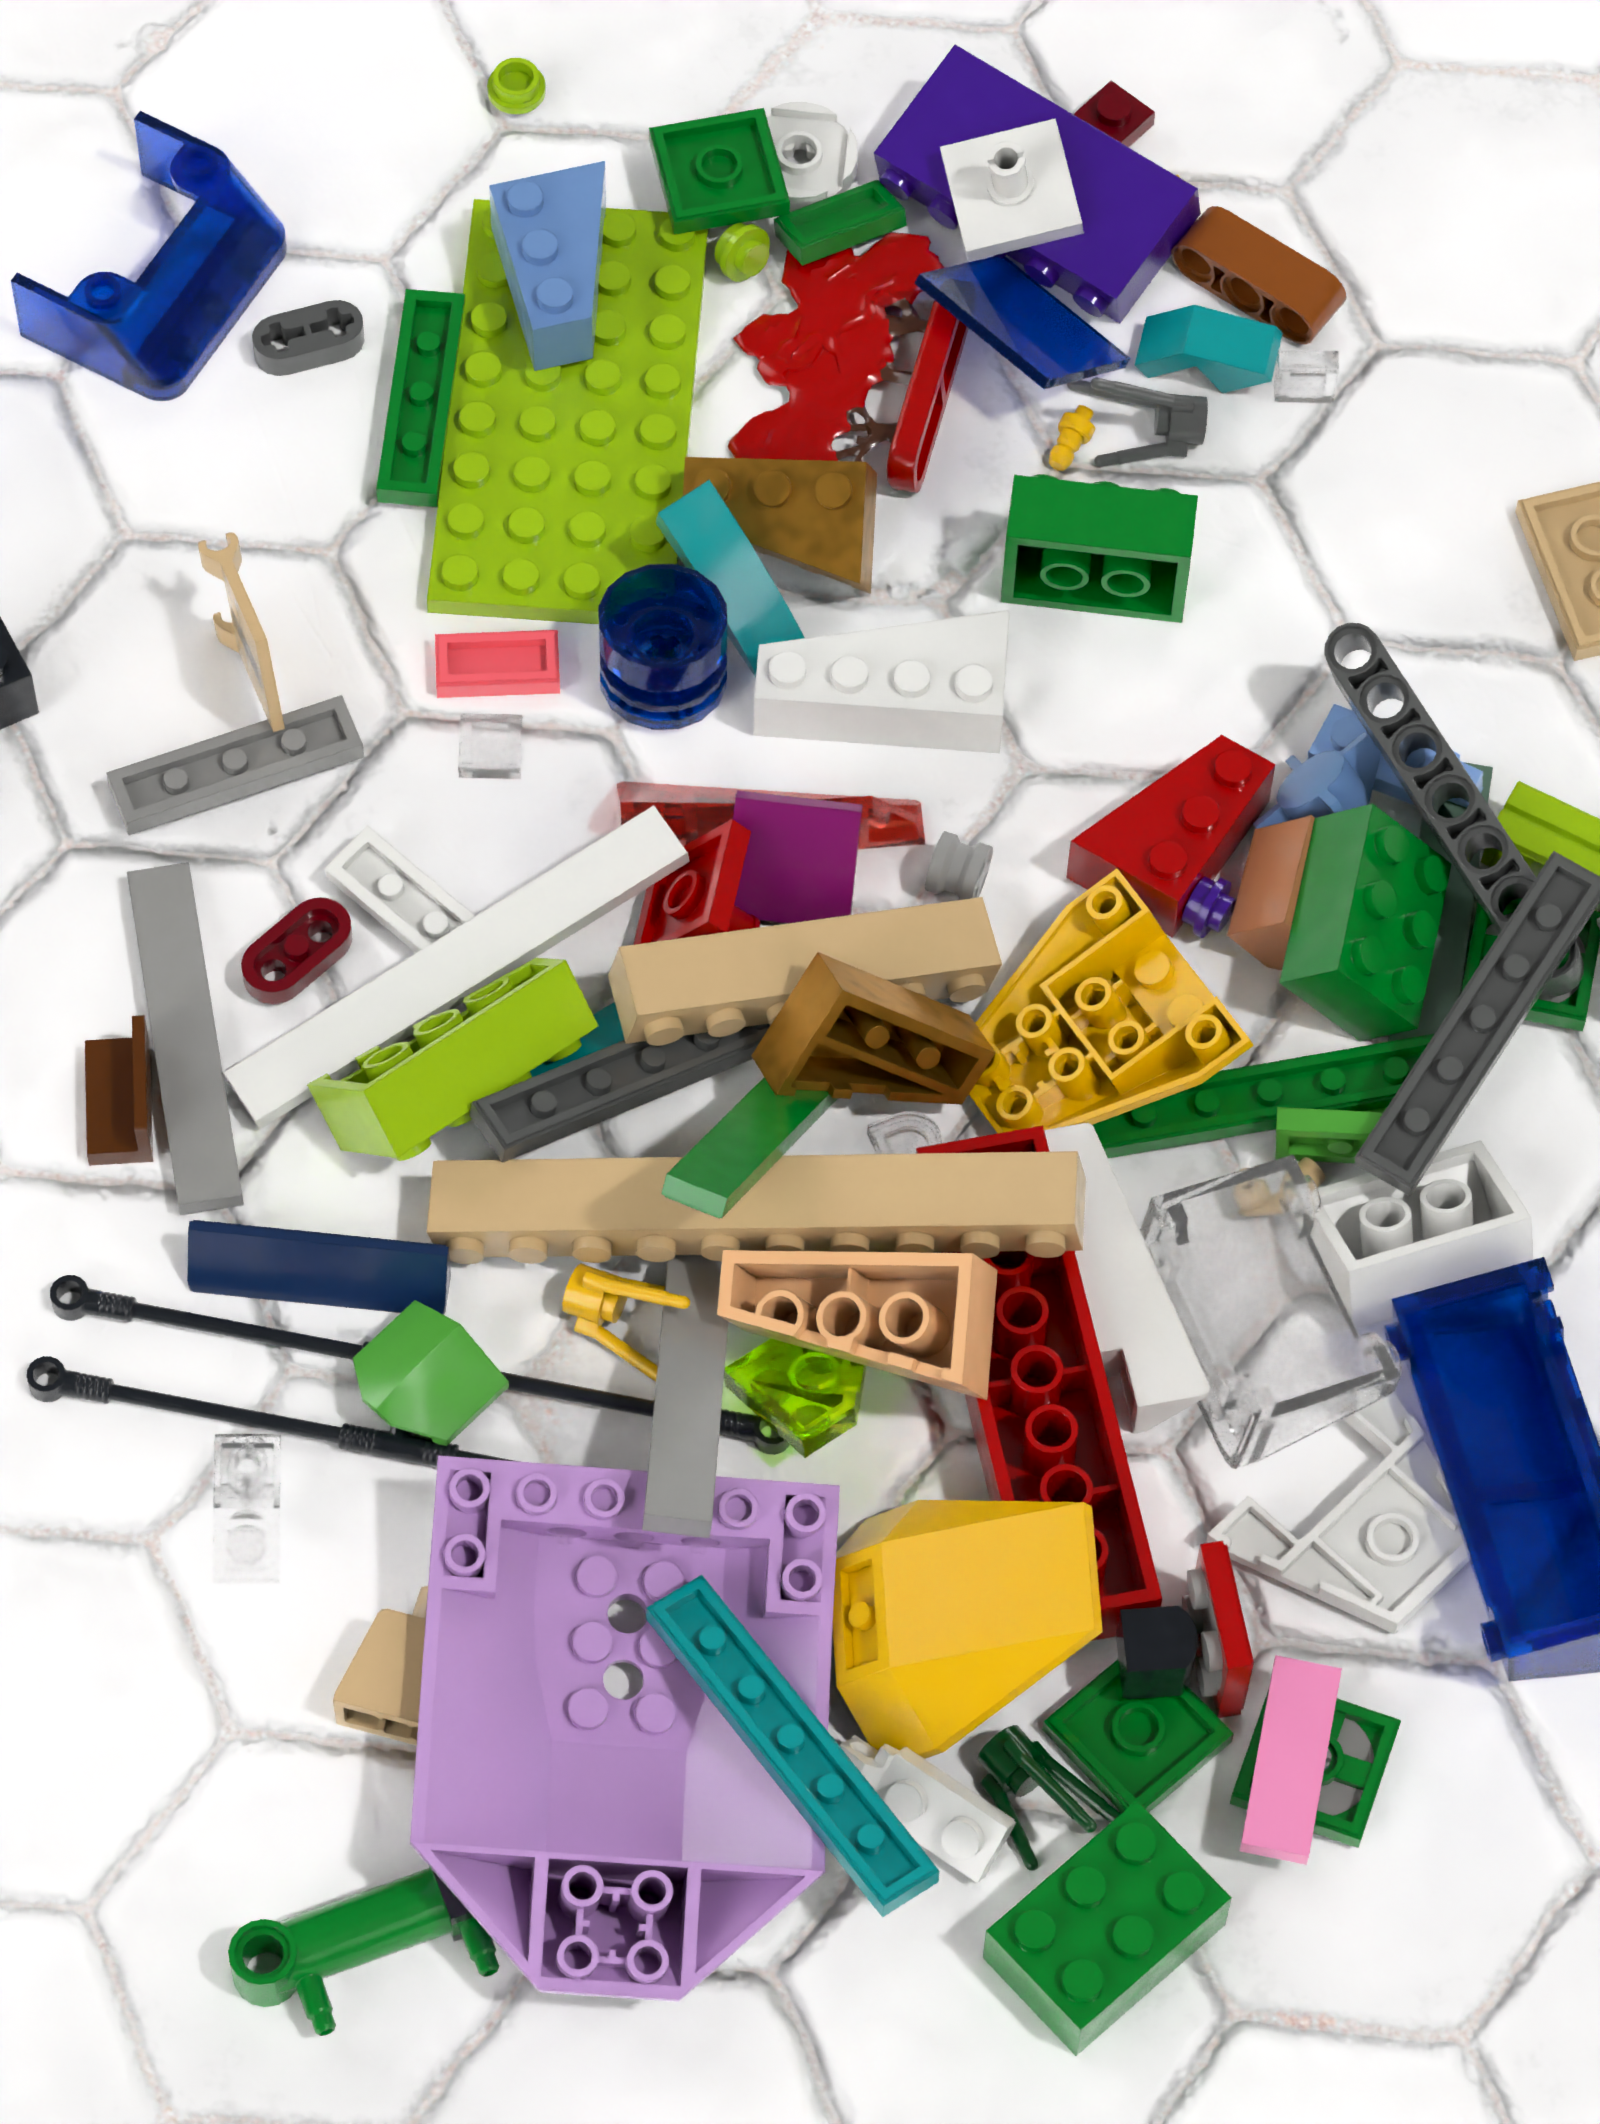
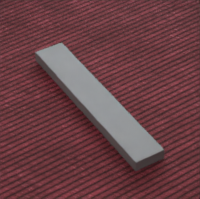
(184, 1039)
(687, 1403)

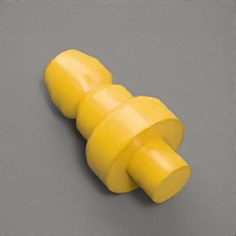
(1074, 430)

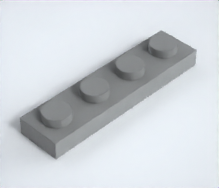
(234, 765)

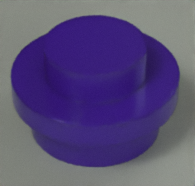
(1209, 906)

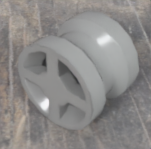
(958, 867)

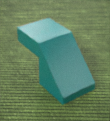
(1221, 345)

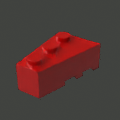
(1177, 828)

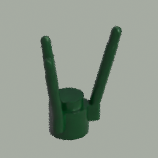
(1021, 1766)

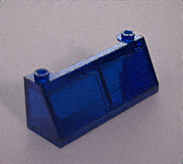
(1513, 1460)

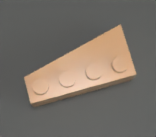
(878, 1309)

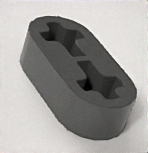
(308, 337)

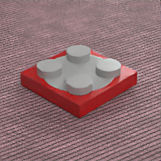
(1221, 1628)

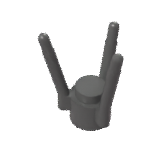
(1177, 418)

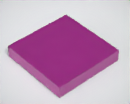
(797, 857)

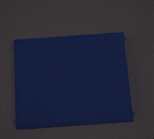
(1022, 321)

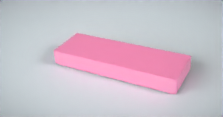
(1290, 1760)

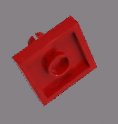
(701, 893)

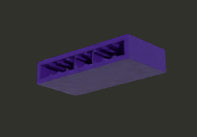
(1126, 202)

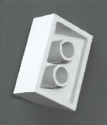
(1395, 1244)

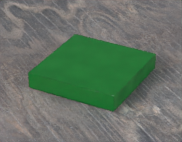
(719, 171)
(1136, 1745)

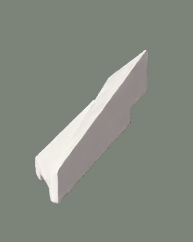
(1127, 1297)

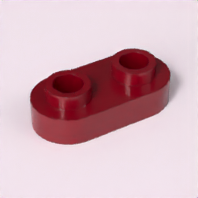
(292, 952)

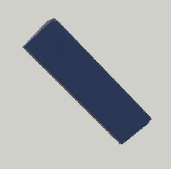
(316, 1267)

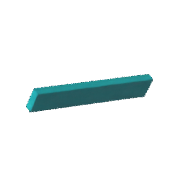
(793, 1746)

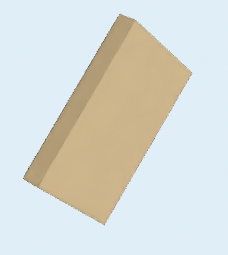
(1565, 545)

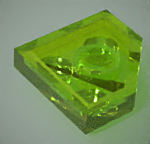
(798, 1392)

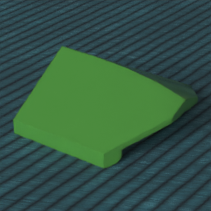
(427, 1375)

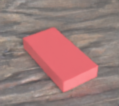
(497, 663)

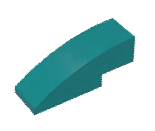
(715, 545)

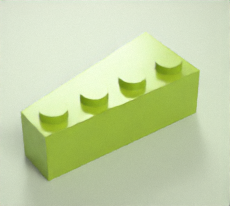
(455, 1059)

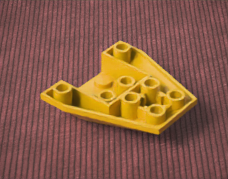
(1100, 1020)
(958, 1613)

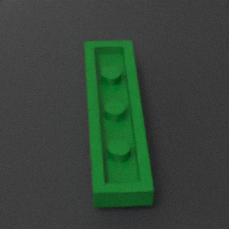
(420, 398)

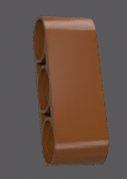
(1258, 274)

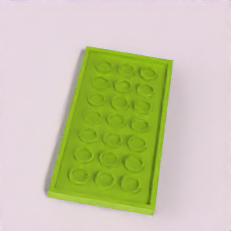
(569, 464)

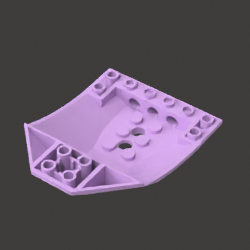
(587, 1827)

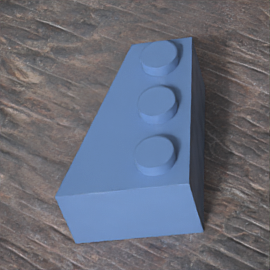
(552, 258)

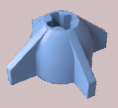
(1326, 783)

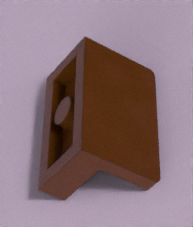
(119, 1098)

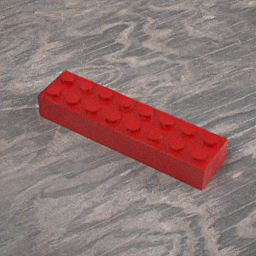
(1050, 1409)

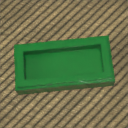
(840, 222)

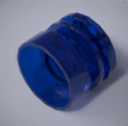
(663, 646)

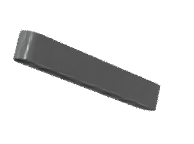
(1437, 783)

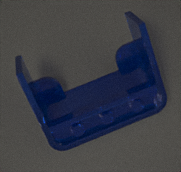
(190, 295)

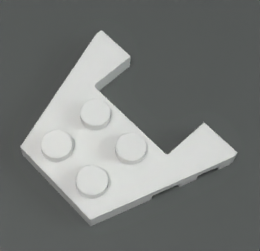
(1380, 1546)

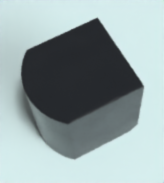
(1155, 1651)

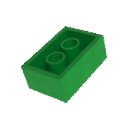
(1098, 548)
(1365, 923)
(1106, 1927)

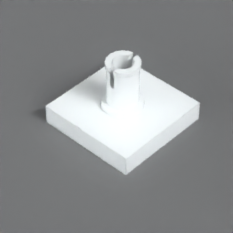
(1011, 190)

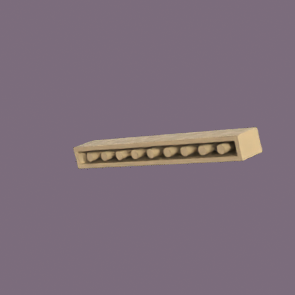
(799, 1205)

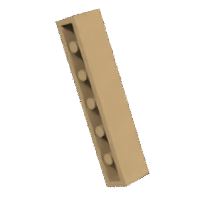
(748, 974)

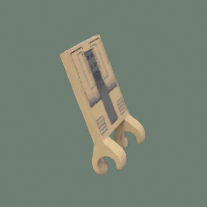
(245, 631)

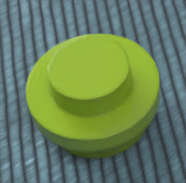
(516, 86)
(742, 251)

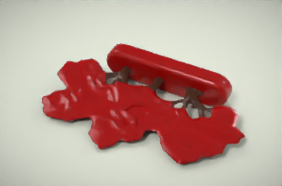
(841, 347)

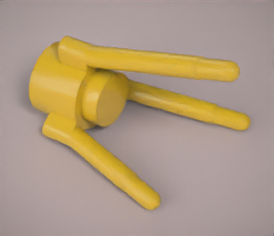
(601, 1296)

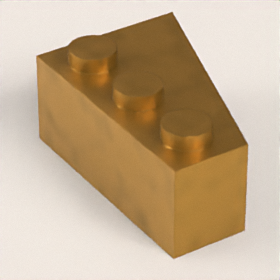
(799, 510)
(871, 1037)

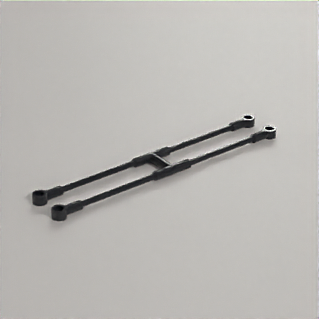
(390, 1444)

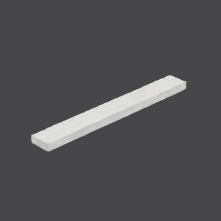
(458, 964)

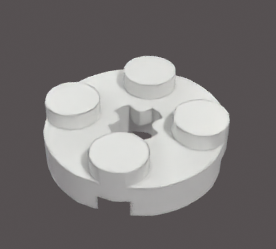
(826, 144)

